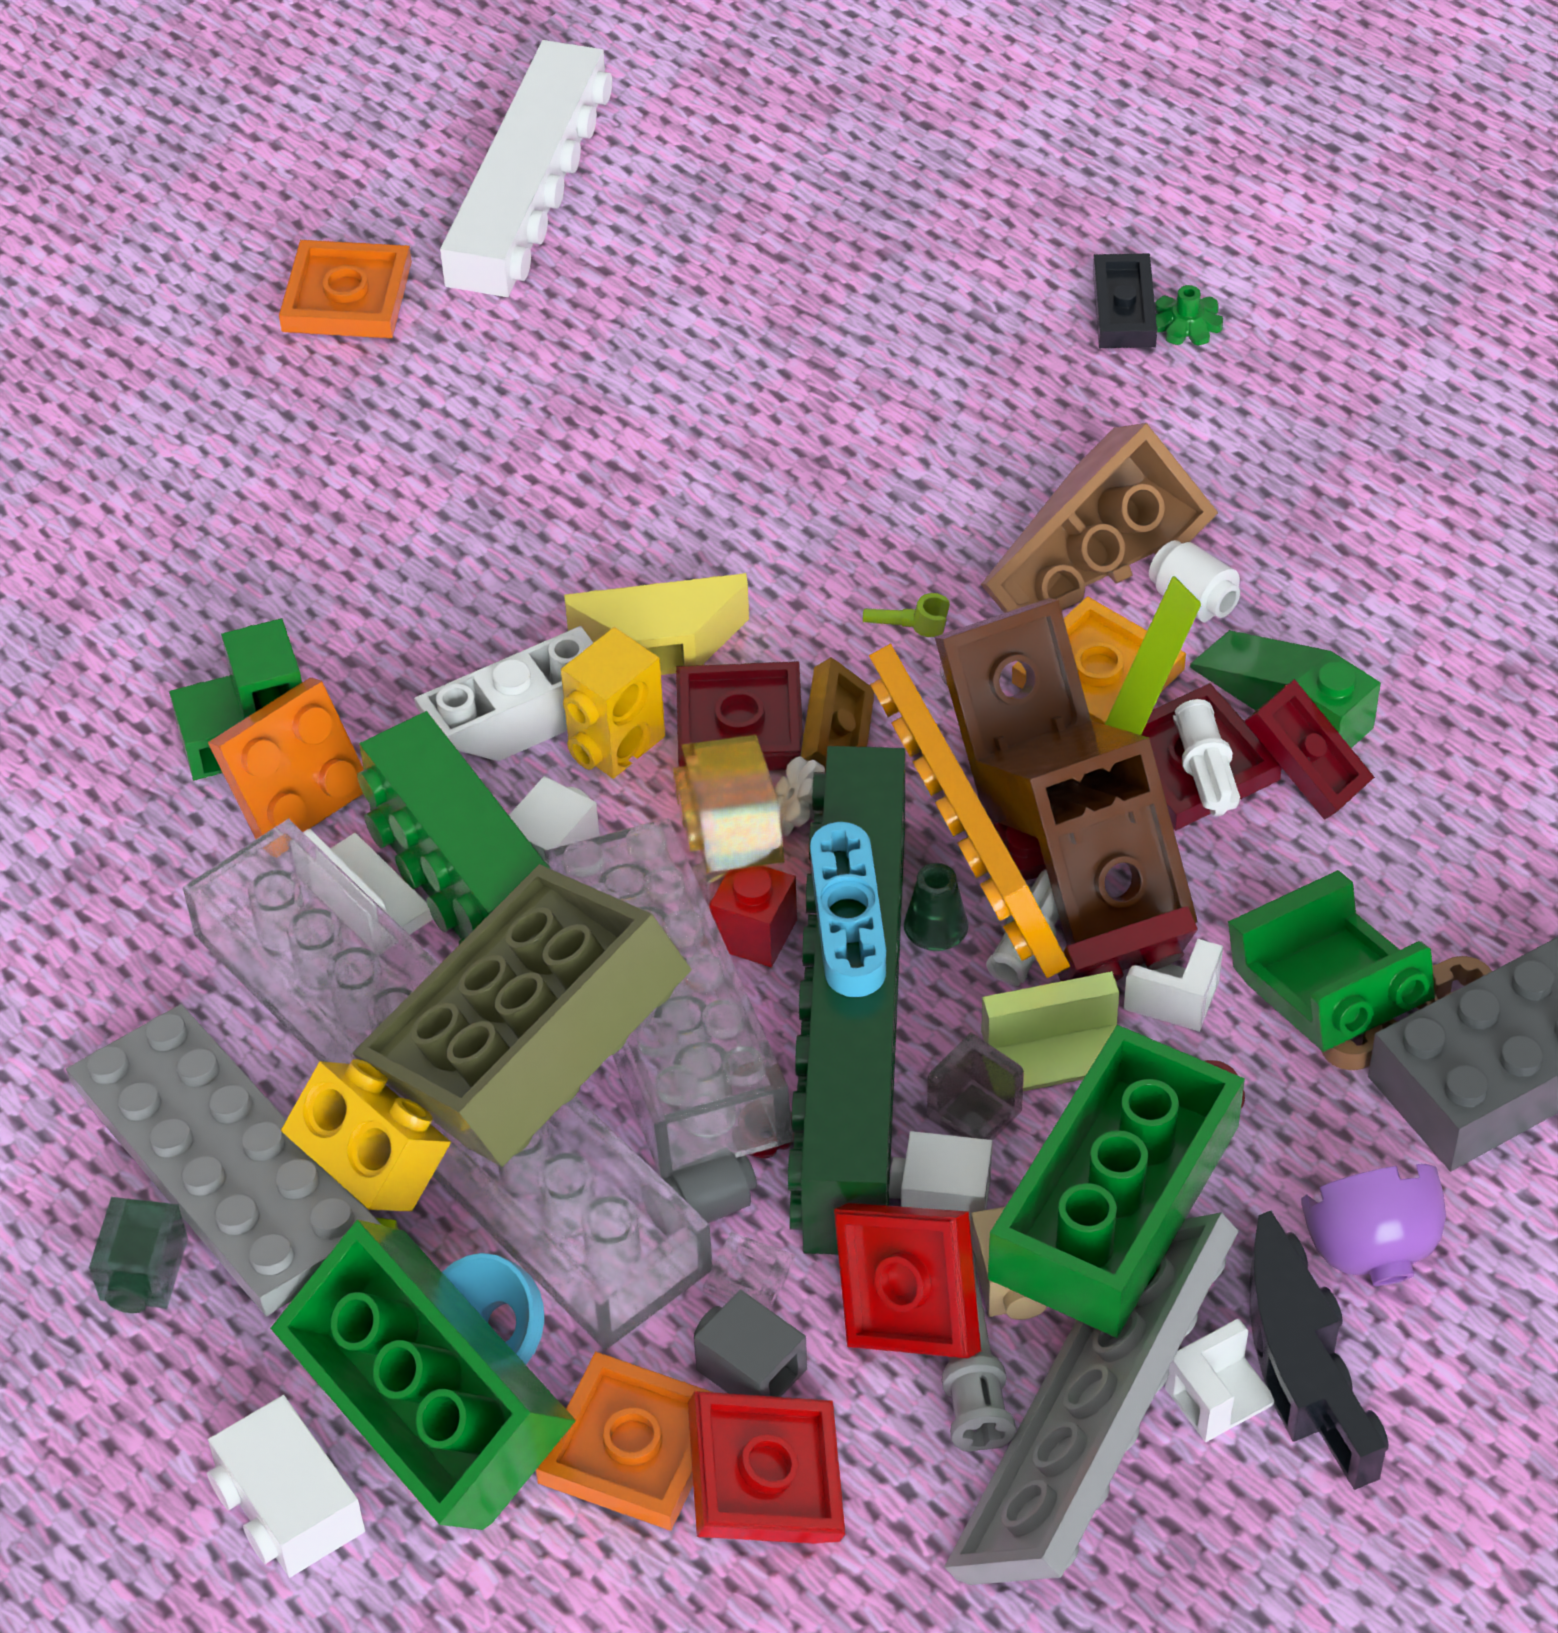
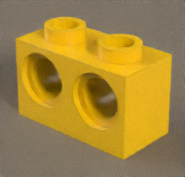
(612, 703)
(366, 1135)

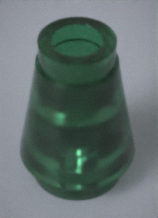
(936, 910)

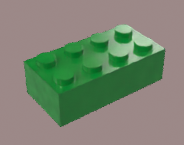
(442, 824)
(1115, 1180)
(422, 1376)

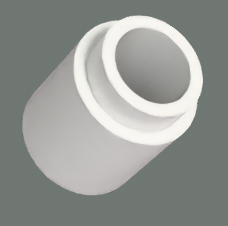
(1201, 573)

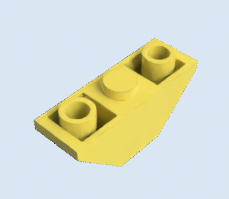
(672, 619)

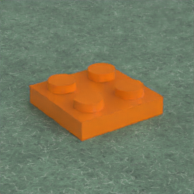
(345, 289)
(290, 760)
(626, 1442)

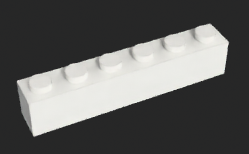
(526, 169)

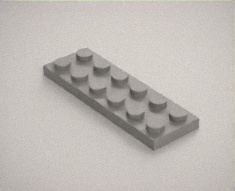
(218, 1154)
(1087, 1421)

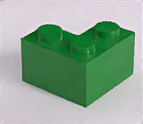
(259, 671)

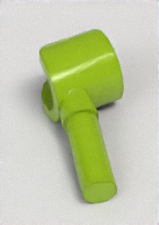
(927, 618)

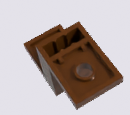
(1059, 775)

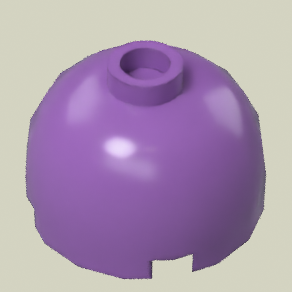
(1378, 1222)

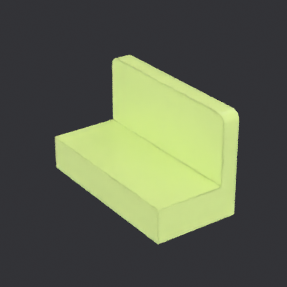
(1053, 1027)

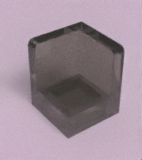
(975, 1090)

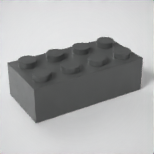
(1477, 1059)

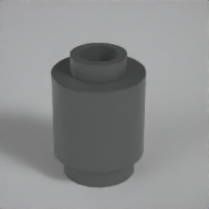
(716, 1186)

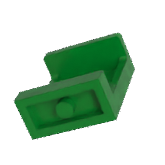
(1327, 963)

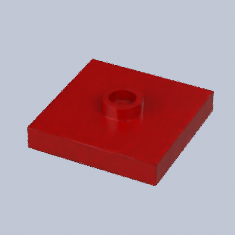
(908, 1279)
(765, 1468)

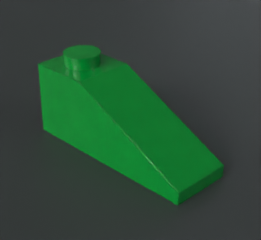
(1259, 666)

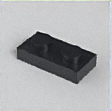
(1124, 301)

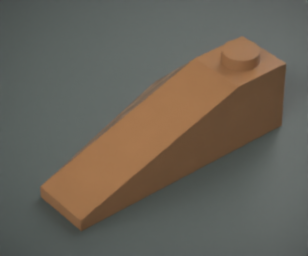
(1103, 517)

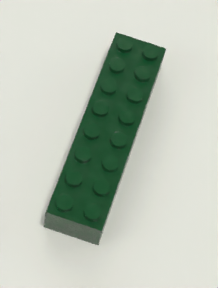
(848, 1042)

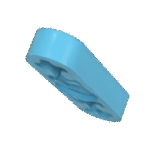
(838, 931)

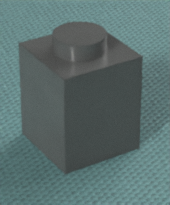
(749, 1348)

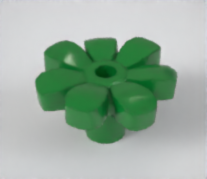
(1188, 316)

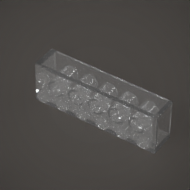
(701, 1059)

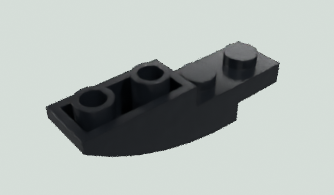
(1296, 1344)

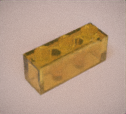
(729, 804)

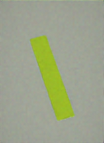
(1154, 658)

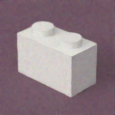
(284, 1486)

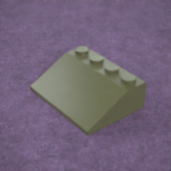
(525, 1011)

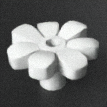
(796, 793)

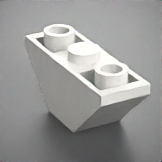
(507, 702)

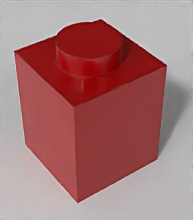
(755, 912)

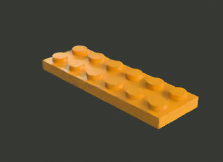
(964, 812)

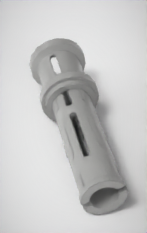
(977, 1395)

